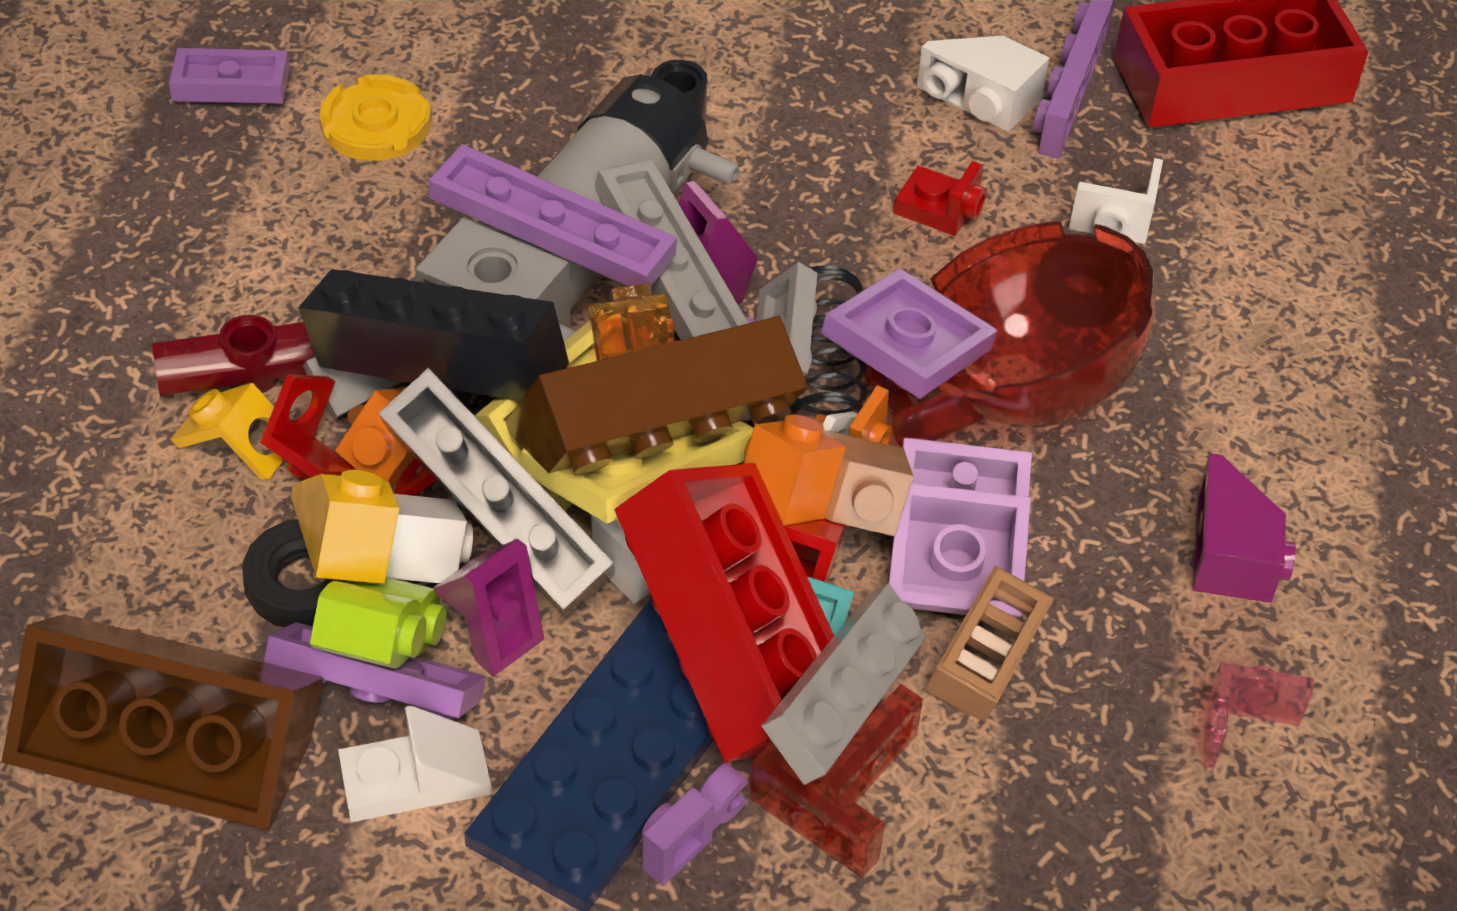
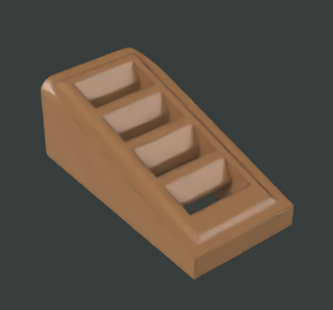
(970, 681)

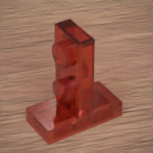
(827, 806)

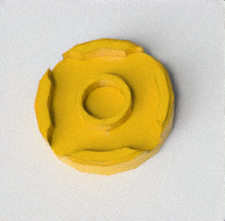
(381, 132)

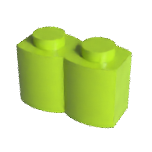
(378, 621)

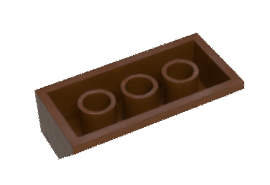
(657, 396)
(160, 719)

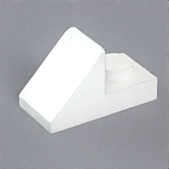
(427, 768)

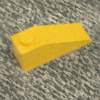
(347, 524)

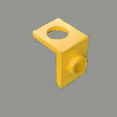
(229, 417)

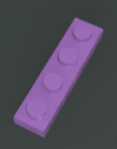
(1070, 82)
(552, 217)

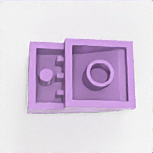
(959, 522)

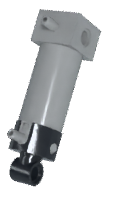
(636, 122)

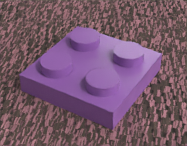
(909, 332)

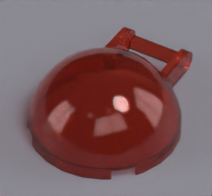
(1067, 322)

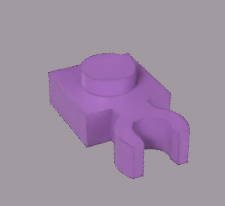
(682, 830)

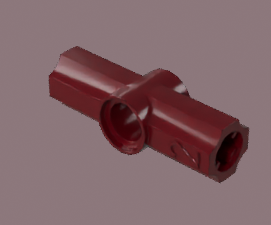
(242, 354)

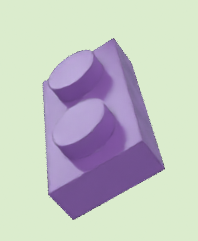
(229, 75)

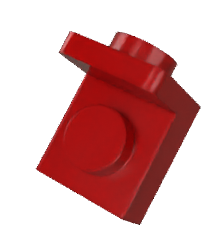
(941, 199)

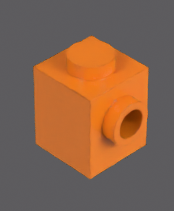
(796, 466)

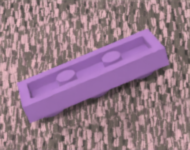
(417, 682)

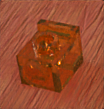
(630, 321)

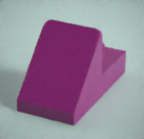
(498, 604)

